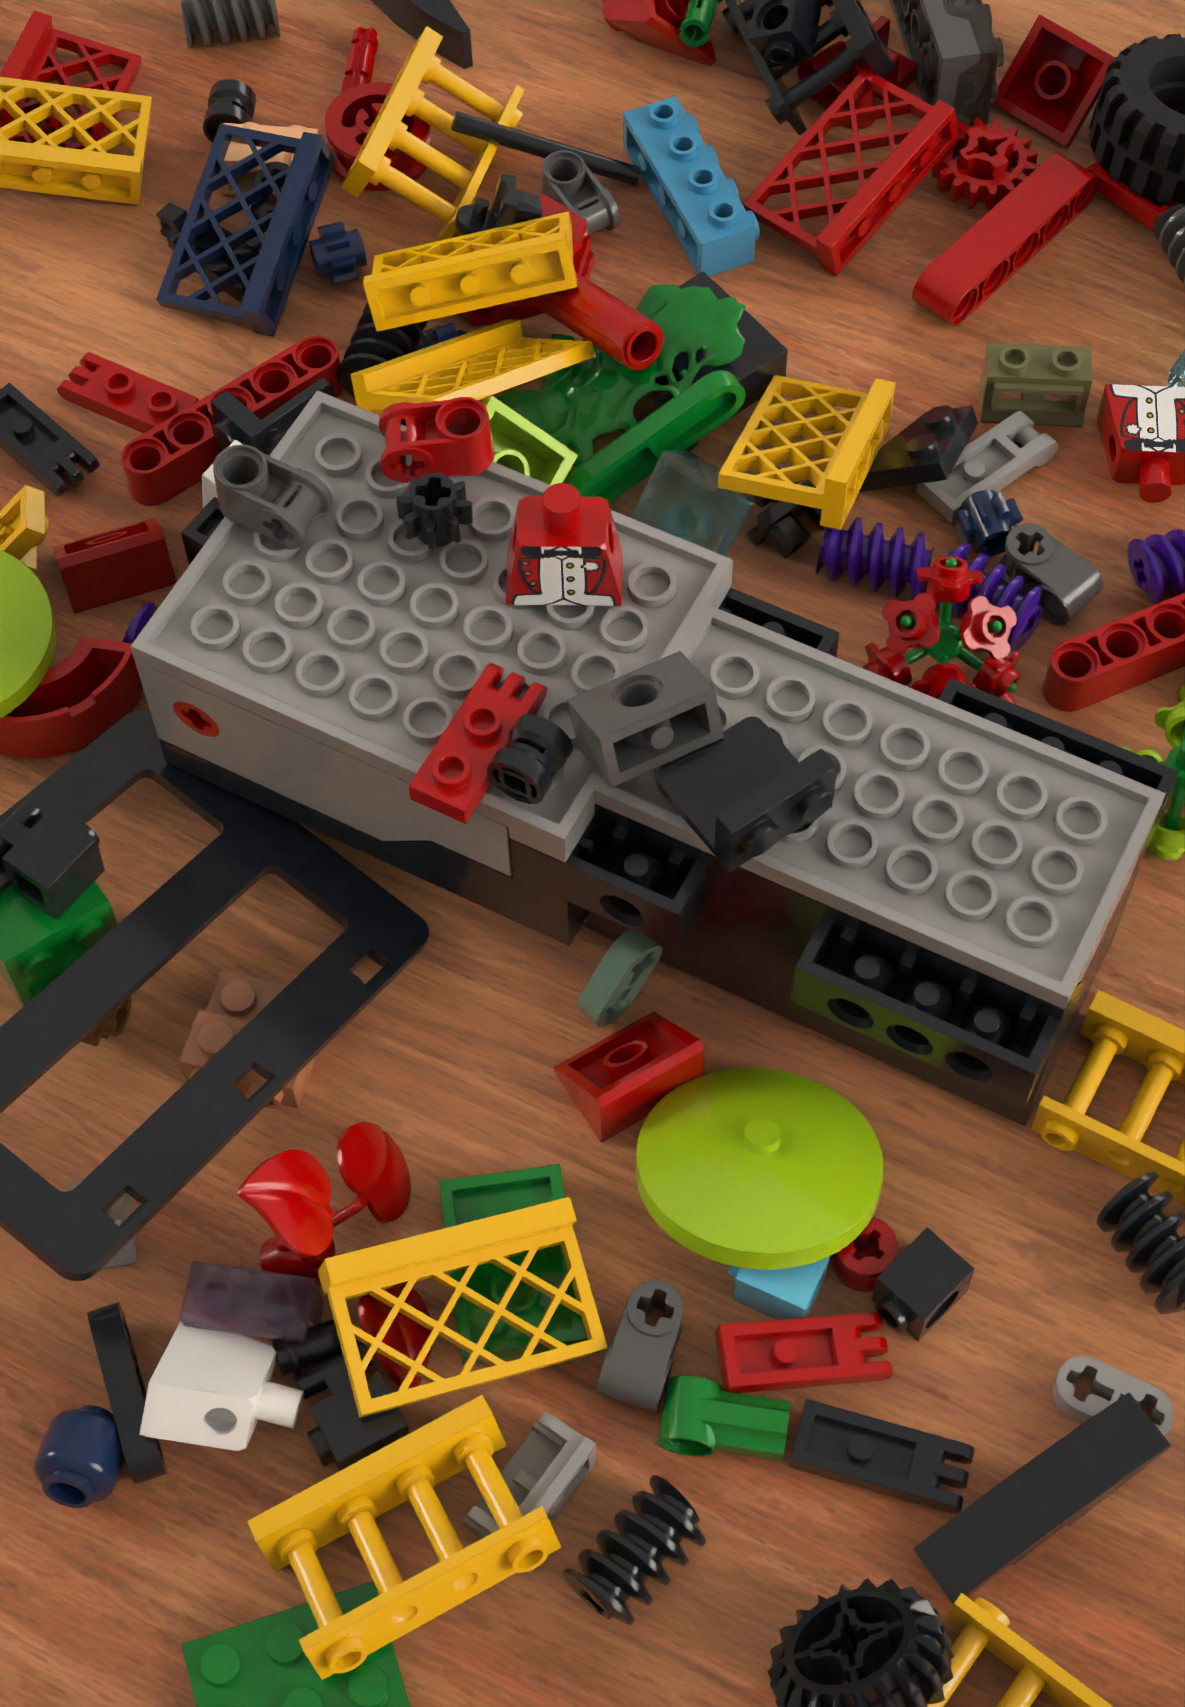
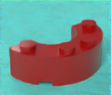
(74, 701)

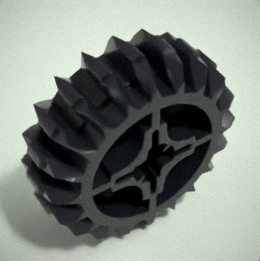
(863, 1651)

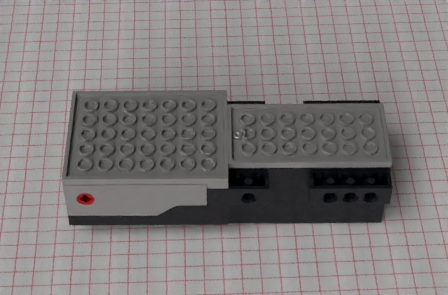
(919, 919)

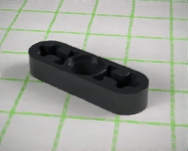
(125, 1391)

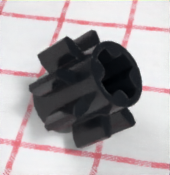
(435, 510)

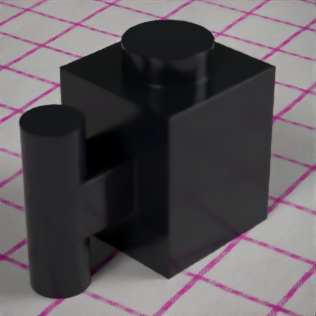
(49, 857)
(339, 1430)

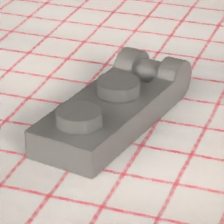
(990, 463)

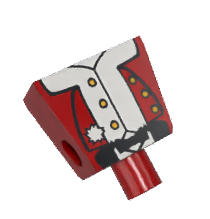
(1144, 437)
(564, 551)

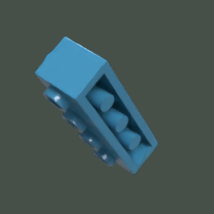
(690, 187)

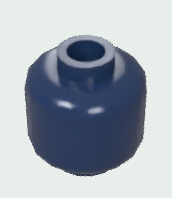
(80, 1457)

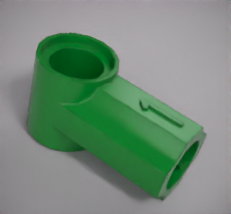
(706, 1418)

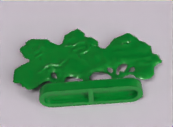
(602, 393)

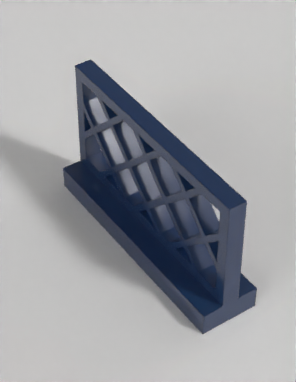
(286, 227)

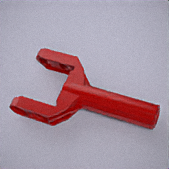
(585, 309)

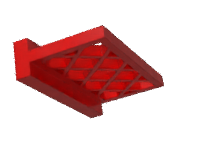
(36, 52)
(887, 181)

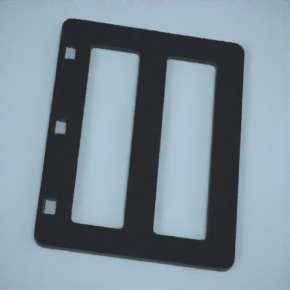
(207, 1112)

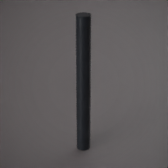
(542, 146)

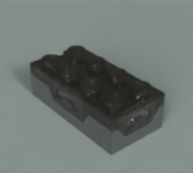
(953, 53)

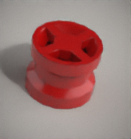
(860, 1267)

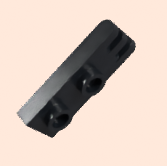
(41, 443)
(880, 1456)

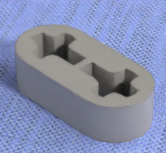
(1111, 1385)

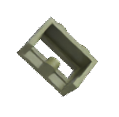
(1036, 372)

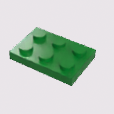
(495, 1194)
(267, 1667)

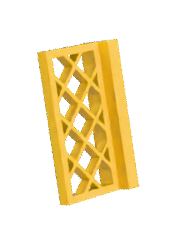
(70, 171)
(471, 272)
(466, 367)
(846, 453)
(449, 1251)

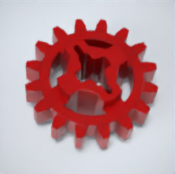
(984, 163)

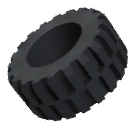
(1142, 119)

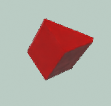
(115, 565)
(630, 1072)

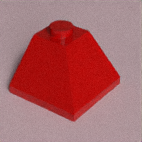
(656, 25)
(1053, 80)

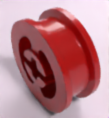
(349, 122)

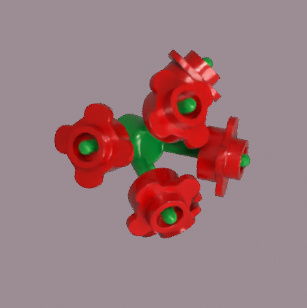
(917, 627)

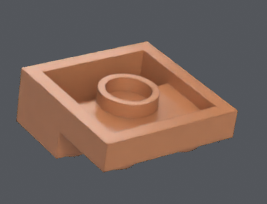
(230, 1008)

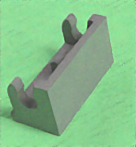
(541, 1472)

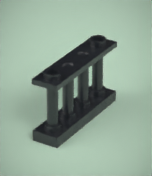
(846, 19)

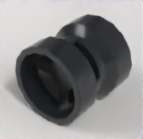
(228, 103)
(530, 758)

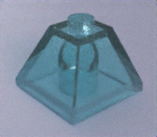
(687, 503)

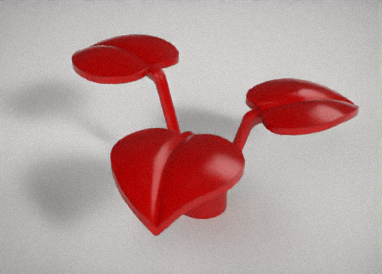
(294, 1199)

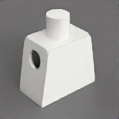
(215, 1390)

